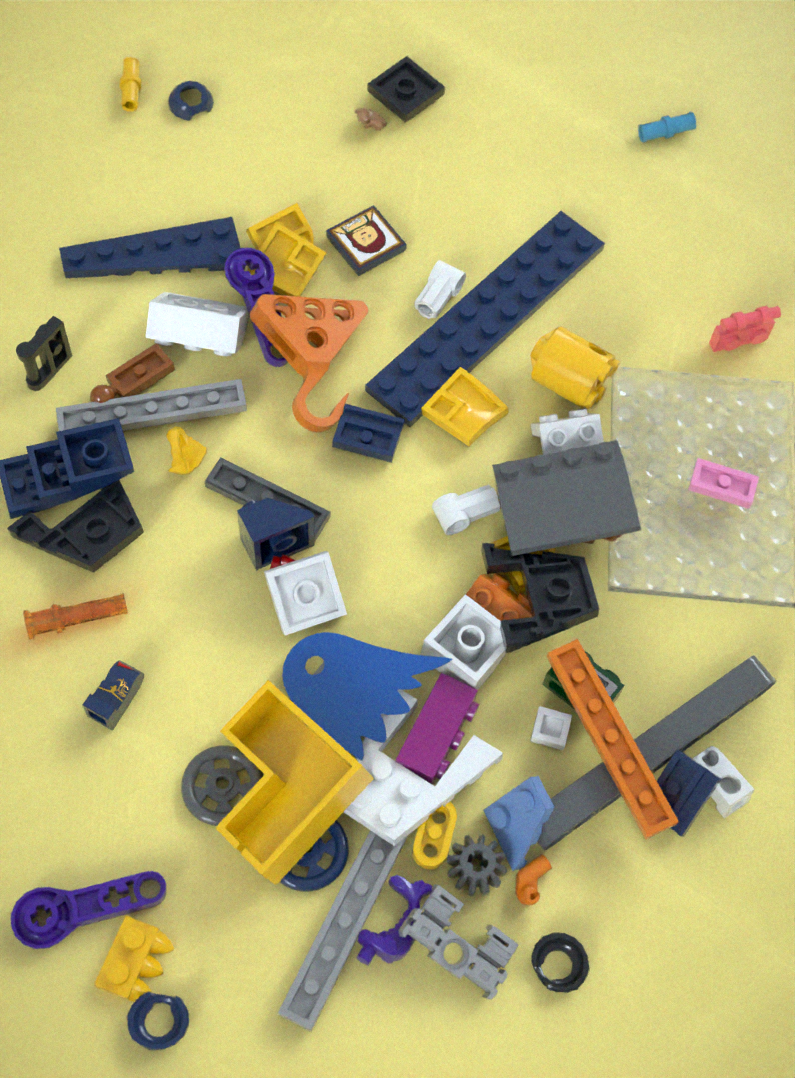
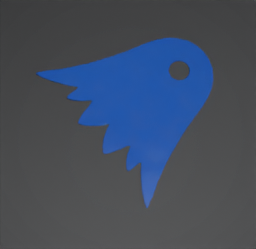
(353, 687)

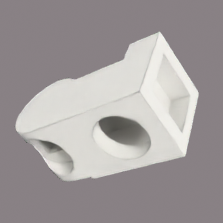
(733, 788)

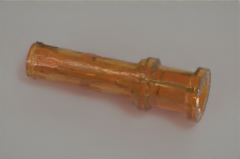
(59, 617)

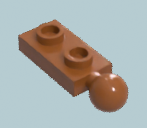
(134, 375)

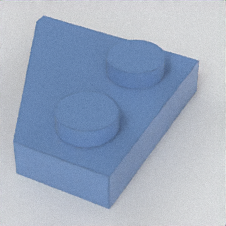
(519, 819)

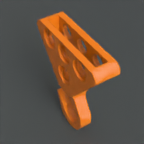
(291, 339)

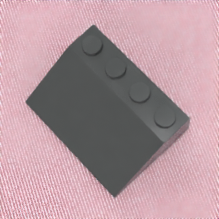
(565, 498)

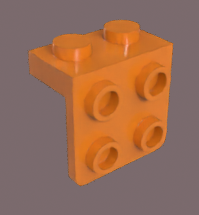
(500, 601)

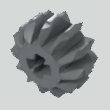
(489, 865)

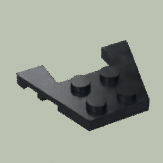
(87, 535)
(556, 590)

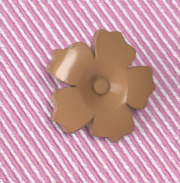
(370, 118)

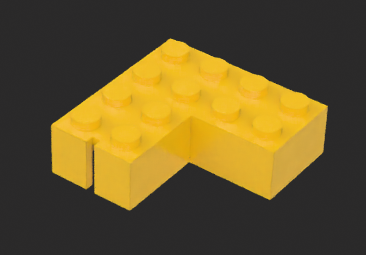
(303, 788)

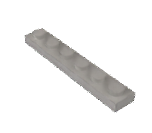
(158, 407)
(339, 931)

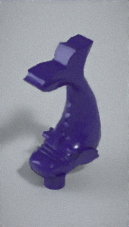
(389, 943)

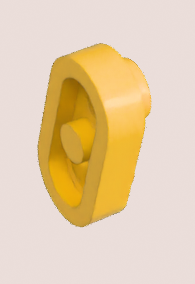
(435, 836)

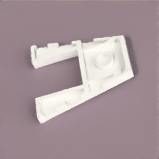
(400, 799)

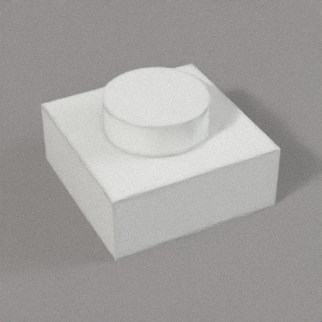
(551, 728)

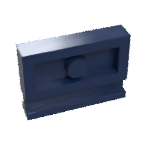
(368, 433)
(686, 788)

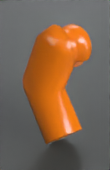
(527, 880)

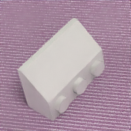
(197, 323)

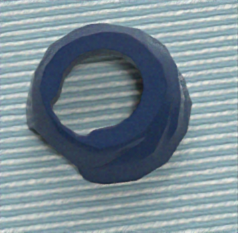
(181, 108)
(139, 1011)

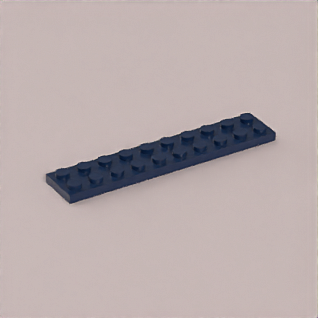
(485, 316)

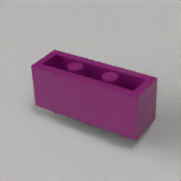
(438, 728)

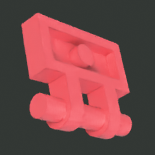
(744, 328)

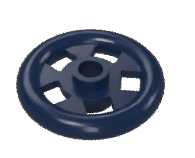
(317, 876)

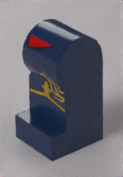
(113, 695)

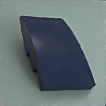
(65, 468)

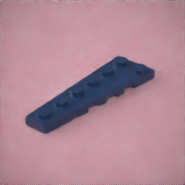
(173, 248)

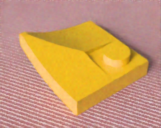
(292, 259)
(464, 407)

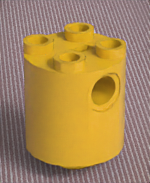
(572, 366)

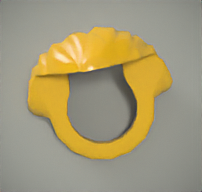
(185, 451)

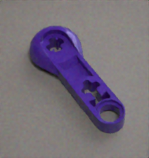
(252, 287)
(77, 908)

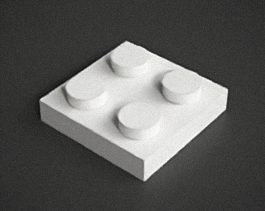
(305, 593)

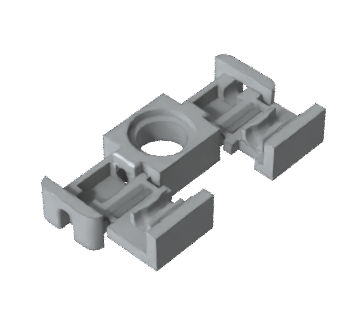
(429, 932)

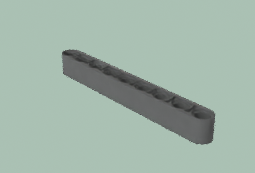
(657, 745)

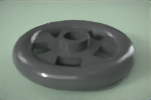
(204, 763)

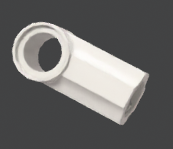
(441, 285)
(459, 511)

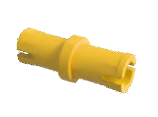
(130, 84)

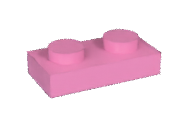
(723, 483)

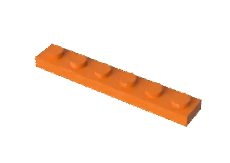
(612, 739)

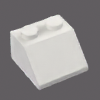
(471, 640)

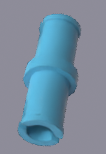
(666, 127)

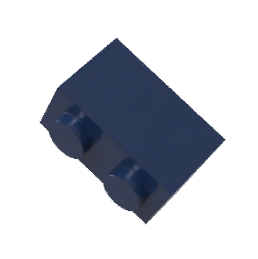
(274, 529)

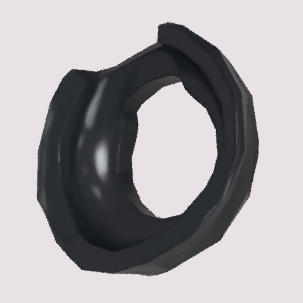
(573, 949)

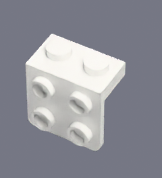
(570, 432)

